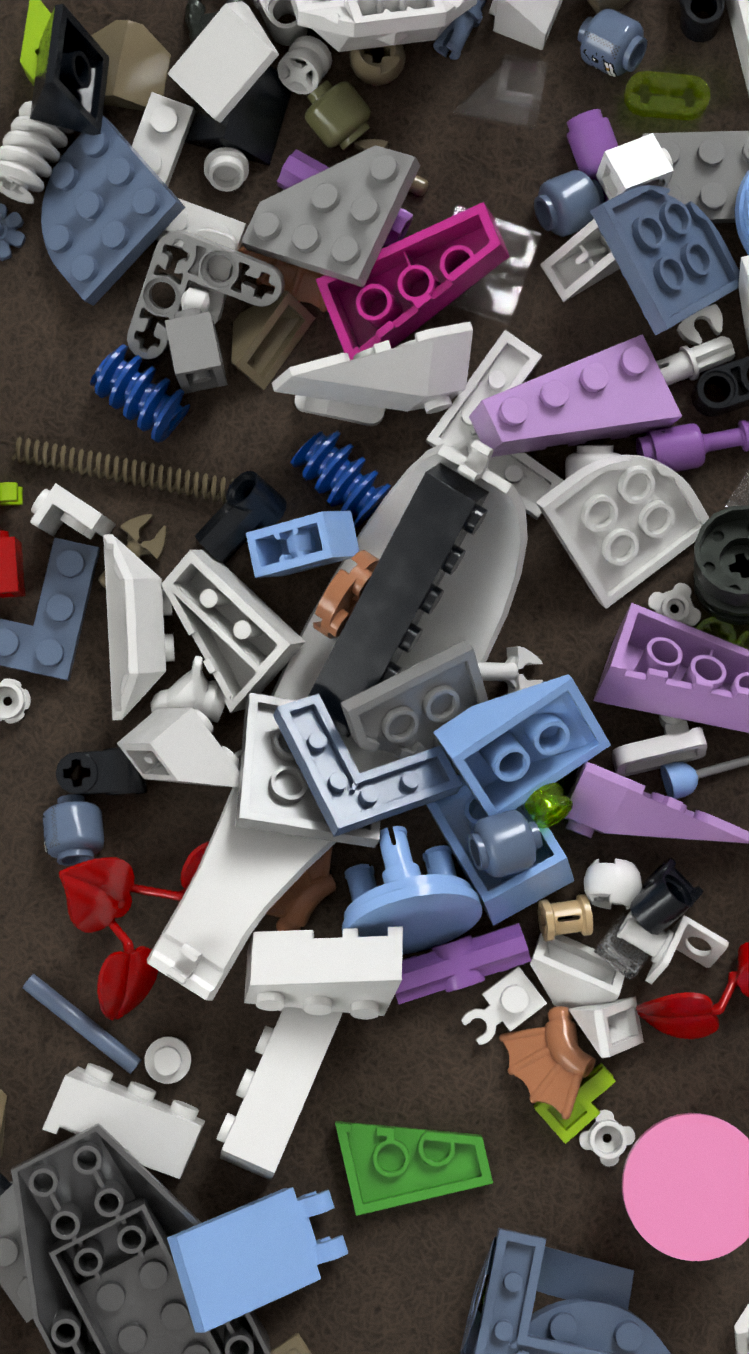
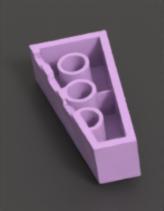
(588, 400)
(676, 672)

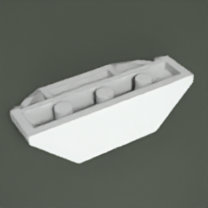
(134, 626)

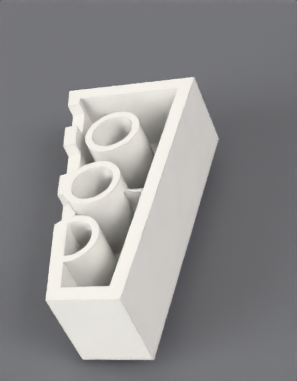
(276, 1090)

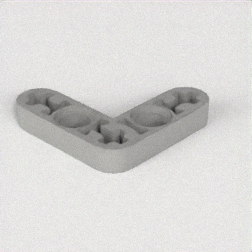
(195, 270)

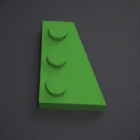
(408, 1164)

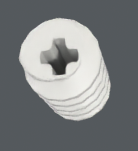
(26, 155)

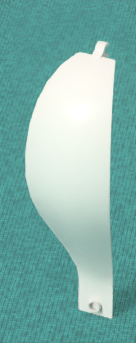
(253, 868)

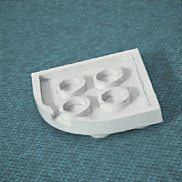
(622, 521)

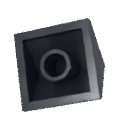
(69, 76)
(251, 124)

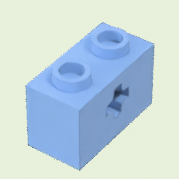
(302, 543)

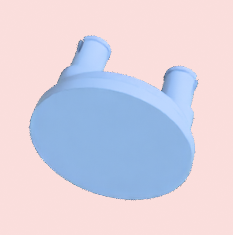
(428, 906)

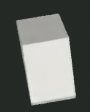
(580, 262)

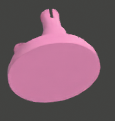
(689, 1186)

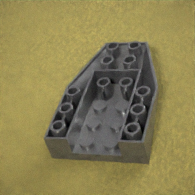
(103, 1259)

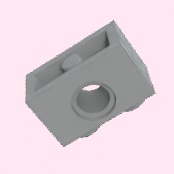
(195, 350)

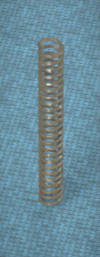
(132, 477)

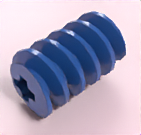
(138, 394)
(340, 476)

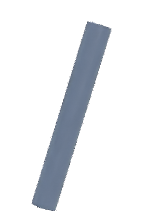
(81, 1023)

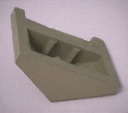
(135, 64)

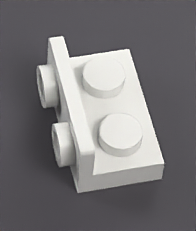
(61, 506)

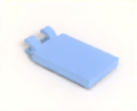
(252, 1256)

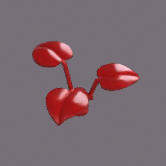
(97, 895)
(693, 1014)

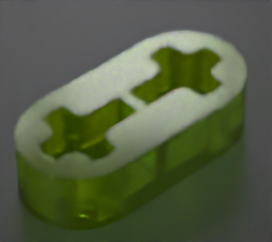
(667, 106)

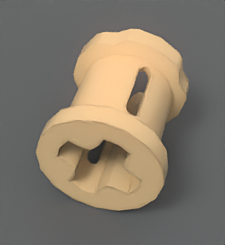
(580, 922)

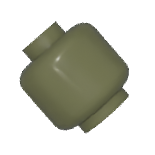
(337, 114)

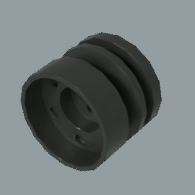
(719, 556)

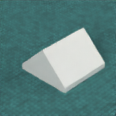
(225, 60)

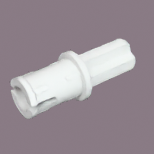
(694, 360)

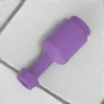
(589, 138)
(685, 446)

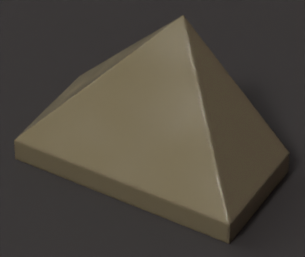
(267, 337)

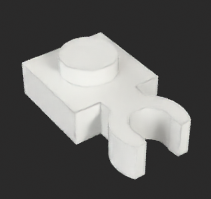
(510, 1001)

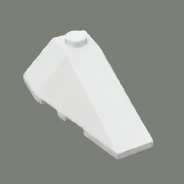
(404, 378)

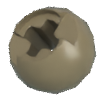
(381, 73)

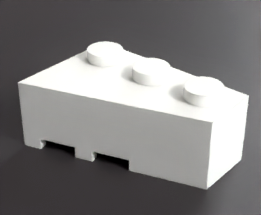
(231, 625)
(324, 973)
(148, 1129)

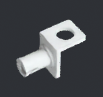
(663, 946)

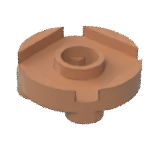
(343, 595)

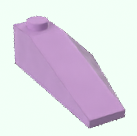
(621, 807)

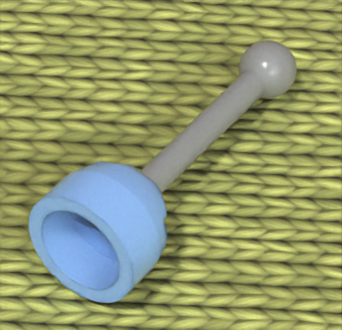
(682, 779)

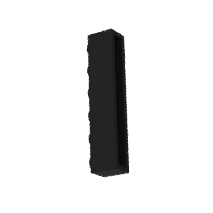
(402, 588)

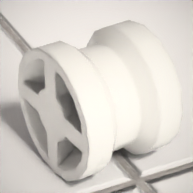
(302, 76)

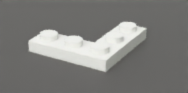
(160, 144)
(503, 368)

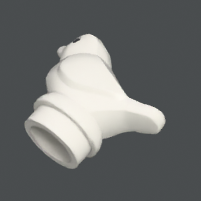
(193, 691)

